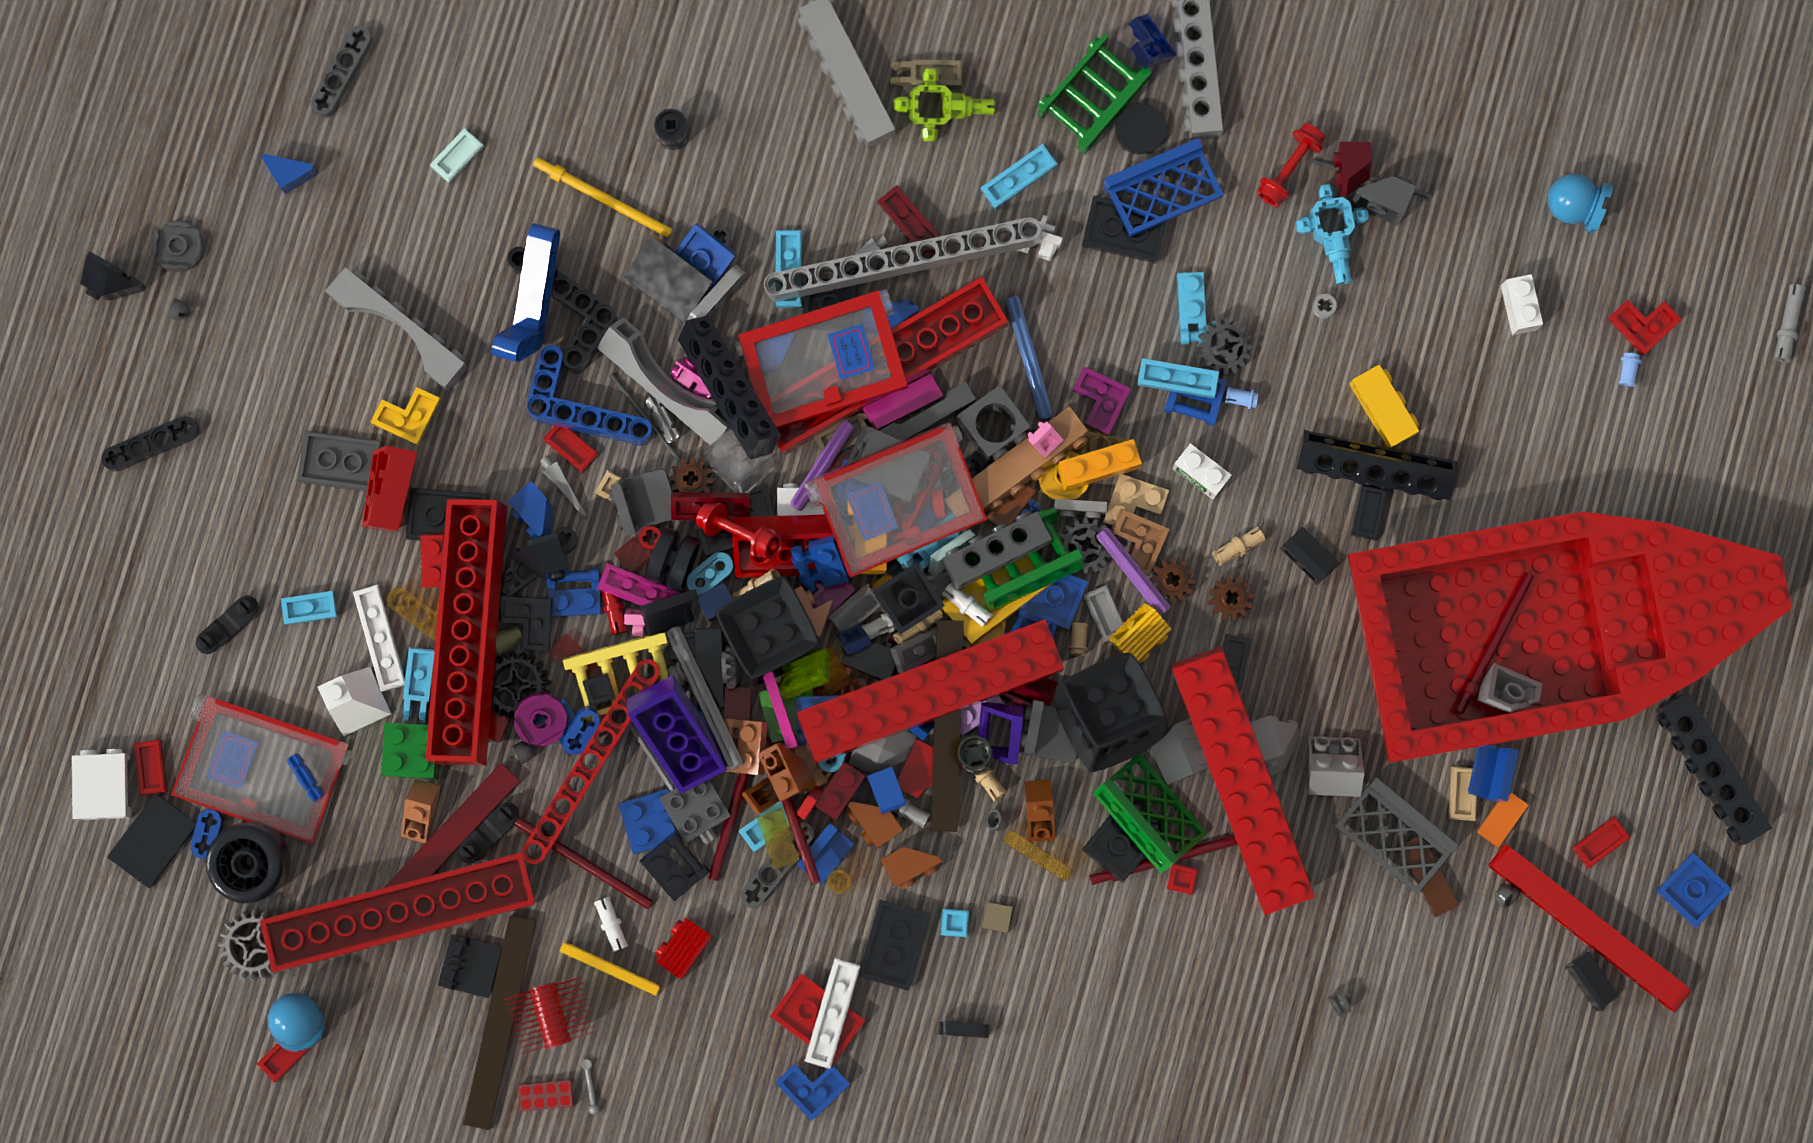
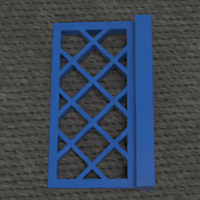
(1155, 167)

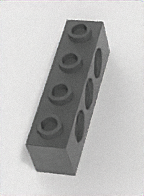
(964, 574)

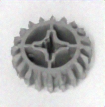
(249, 956)

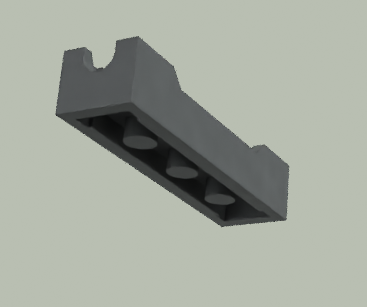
(956, 402)

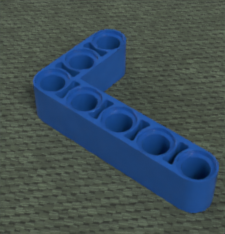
(533, 297)
(579, 411)

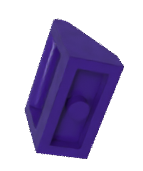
(1012, 712)

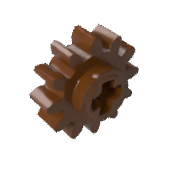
(691, 469)
(1175, 571)
(1231, 588)

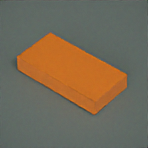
(1501, 820)

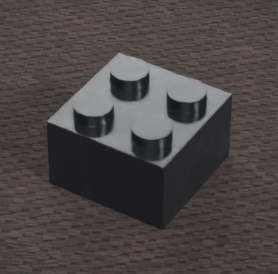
(906, 596)

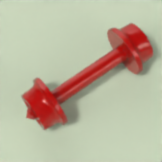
(1309, 139)
(763, 542)

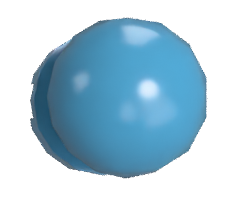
(1578, 200)
(296, 1022)

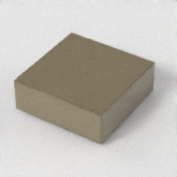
(997, 917)

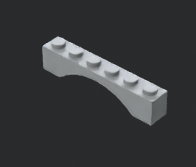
(356, 296)
(629, 351)

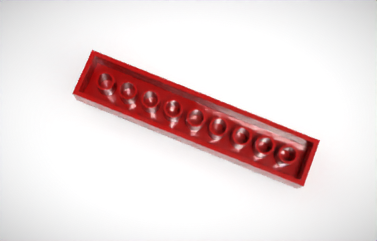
(922, 345)
(466, 632)
(930, 691)
(1243, 780)
(396, 912)

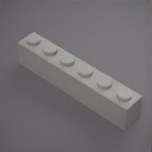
(847, 73)

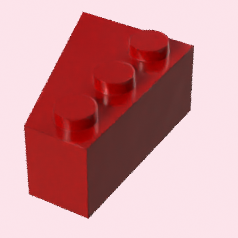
(387, 488)

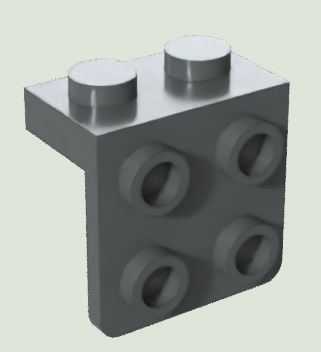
(642, 500)
(1046, 734)

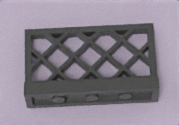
(1409, 816)

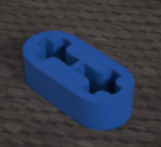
(585, 733)
(201, 829)

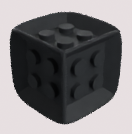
(768, 629)
(1110, 712)

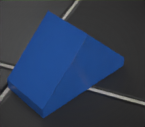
(289, 173)
(886, 790)

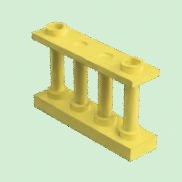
(604, 656)

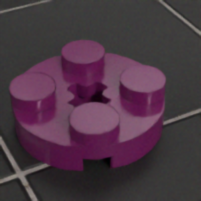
(536, 733)

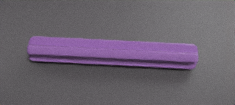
(824, 462)
(1133, 571)

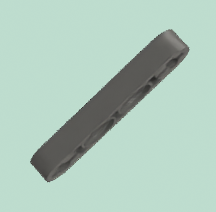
(344, 73)
(780, 874)

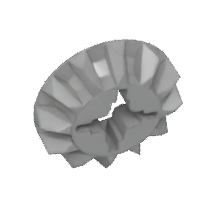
(729, 668)

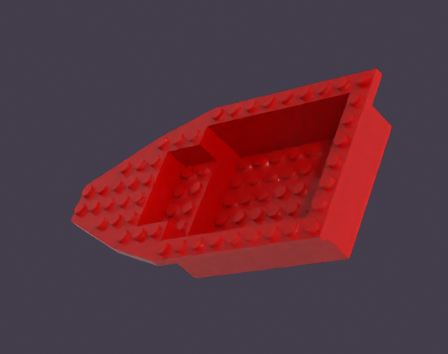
(1606, 625)

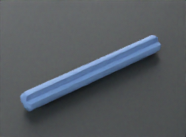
(1029, 358)

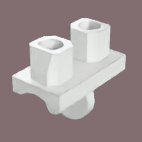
(1049, 242)

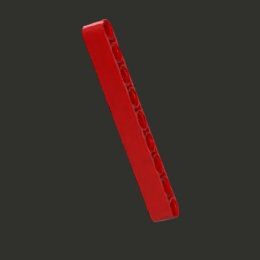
(580, 769)
(1589, 928)

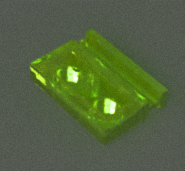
(805, 674)

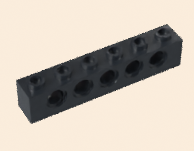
(729, 387)
(1367, 455)
(1726, 775)

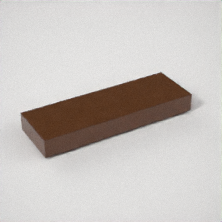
(1436, 890)

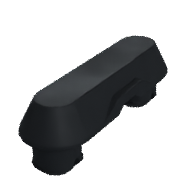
(227, 625)
(488, 832)

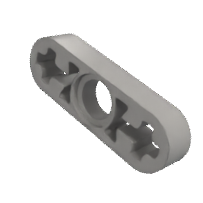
(719, 293)

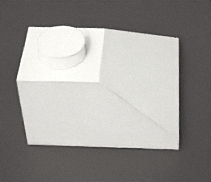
(354, 700)

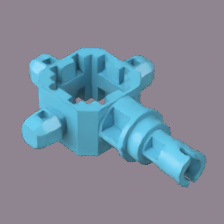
(1335, 243)

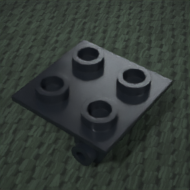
(469, 966)

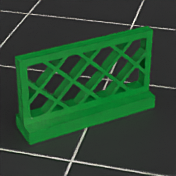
(1137, 823)

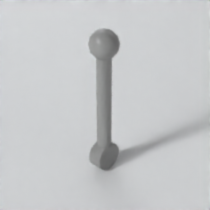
(587, 1064)

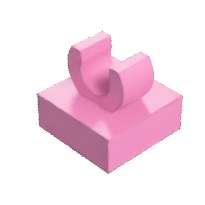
(1045, 439)
(634, 617)

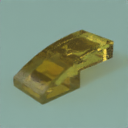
(778, 839)

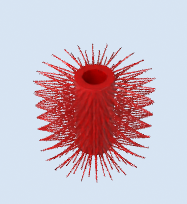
(550, 1014)

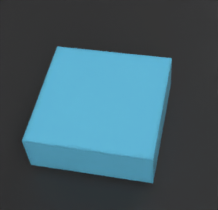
(954, 923)

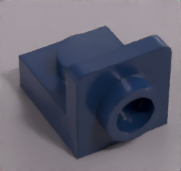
(853, 640)

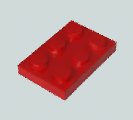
(800, 1011)

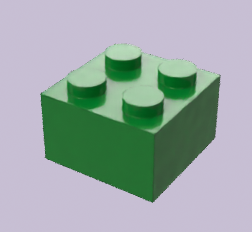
(406, 752)

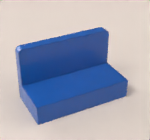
(1493, 773)
(828, 851)

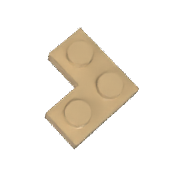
(1133, 494)

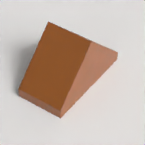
(761, 796)

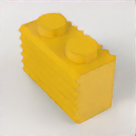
(1141, 633)

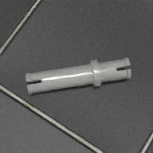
(1788, 334)

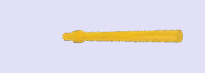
(559, 174)

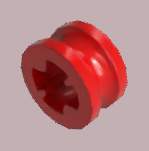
(643, 534)

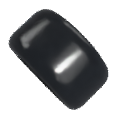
(228, 865)

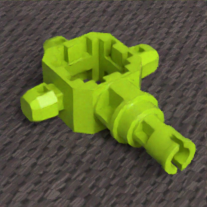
(953, 105)

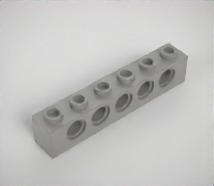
(1211, 123)

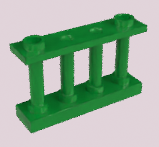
(1102, 116)
(1040, 577)

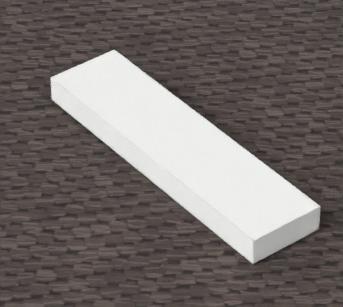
(379, 638)
(832, 1013)

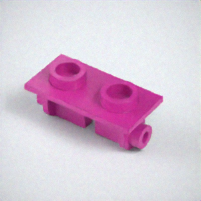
(688, 375)

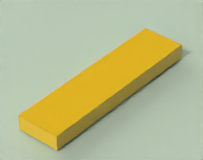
(610, 968)

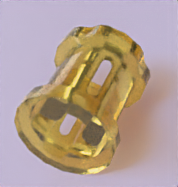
(833, 875)

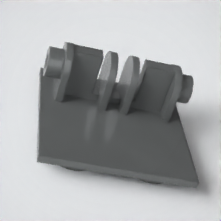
(695, 810)

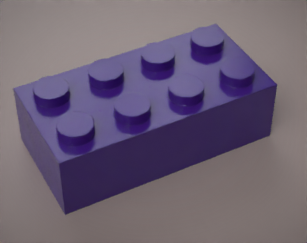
(676, 734)

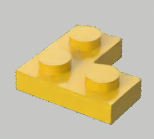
(407, 423)

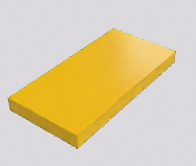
(973, 630)

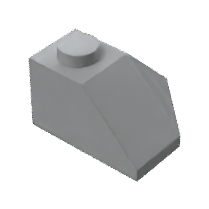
(1508, 690)
(1276, 741)
(883, 753)

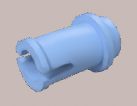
(1629, 369)
(1242, 397)

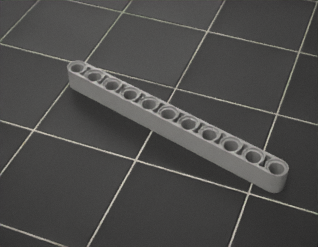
(916, 262)

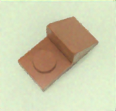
(818, 615)

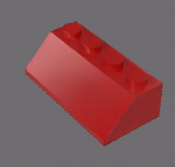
(794, 531)

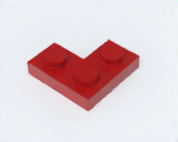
(1642, 331)

